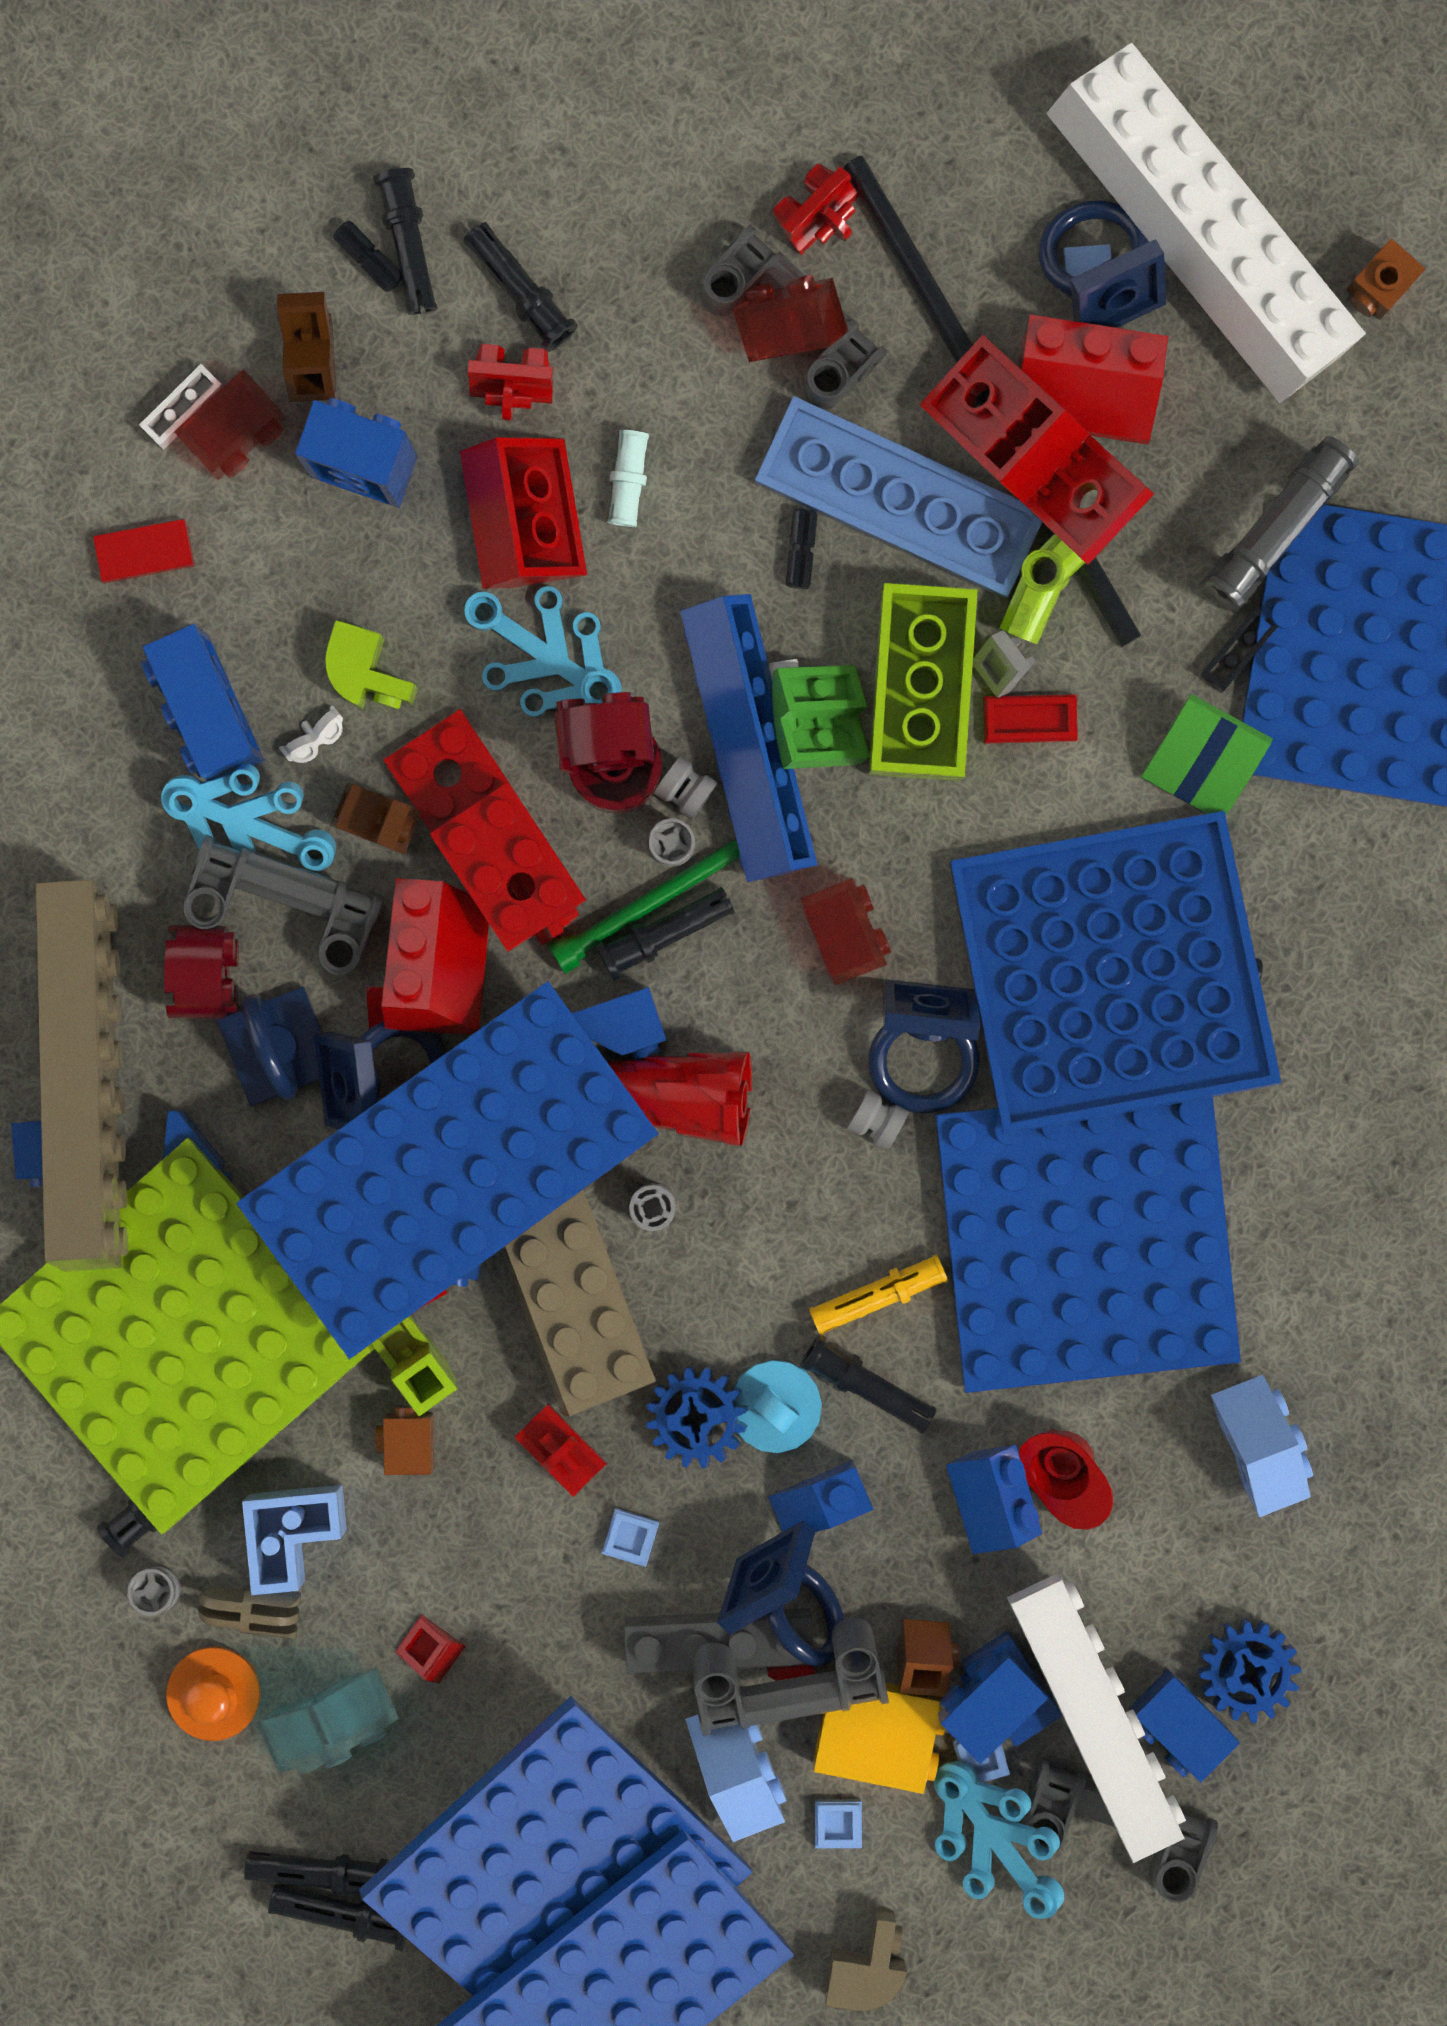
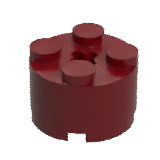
(603, 734)
(619, 793)
(199, 972)

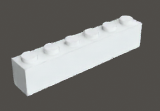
(1096, 1717)

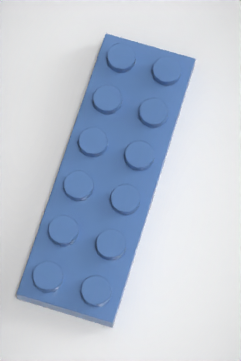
(899, 497)

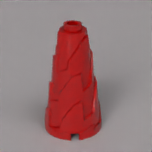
(692, 1093)

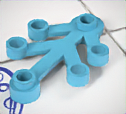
(550, 657)
(241, 818)
(995, 1834)

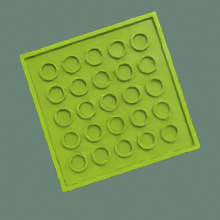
(182, 1350)

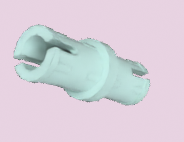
(628, 478)

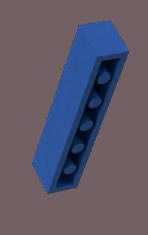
(740, 718)

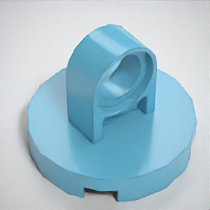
(780, 1404)

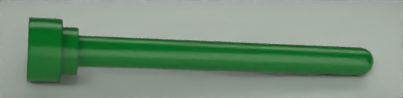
(572, 948)

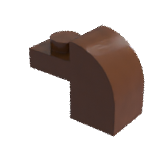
(307, 346)
(376, 818)

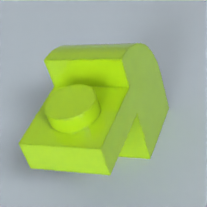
(352, 665)
(416, 1365)

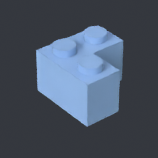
(1264, 1444)
(278, 1526)
(738, 1778)

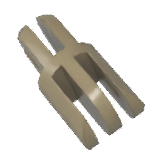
(252, 1614)

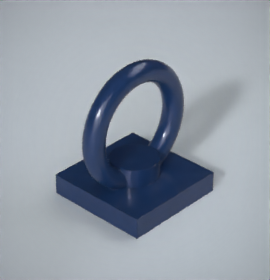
(1117, 288)
(929, 1015)
(273, 1045)
(348, 1072)
(771, 1578)

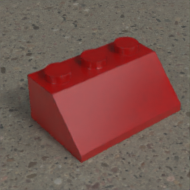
(1097, 374)
(522, 511)
(434, 959)

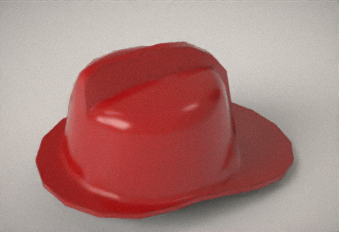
(1067, 1479)

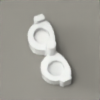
(324, 732)

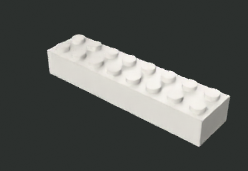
(1205, 222)

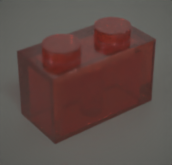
(790, 318)
(232, 426)
(844, 931)

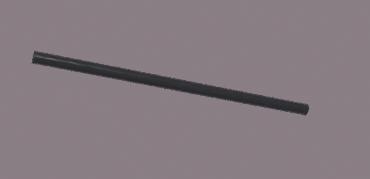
(958, 344)

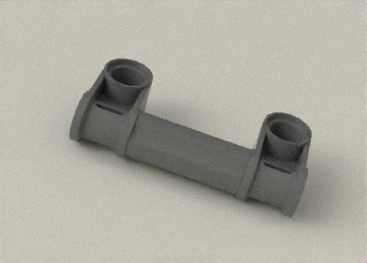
(752, 264)
(1310, 488)
(286, 886)
(727, 1703)
(1083, 1798)

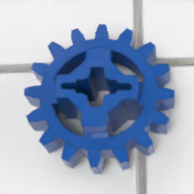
(717, 1413)
(1232, 1679)

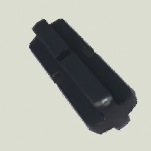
(372, 260)
(800, 557)

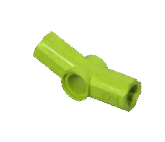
(1032, 600)

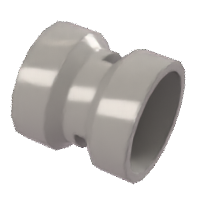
(693, 795)
(669, 837)
(877, 1120)
(656, 1200)
(145, 1591)

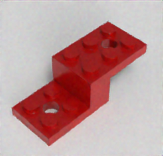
(1036, 449)
(484, 830)

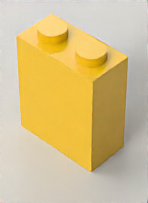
(882, 1741)

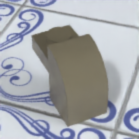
(872, 1979)

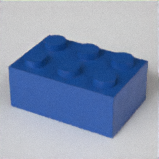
(357, 452)
(200, 703)

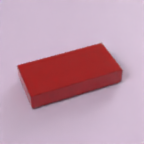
(143, 551)
(1030, 719)

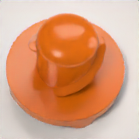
(213, 1693)

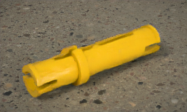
(878, 1294)

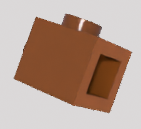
(1384, 280)
(406, 1442)
(926, 1657)

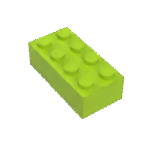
(923, 682)

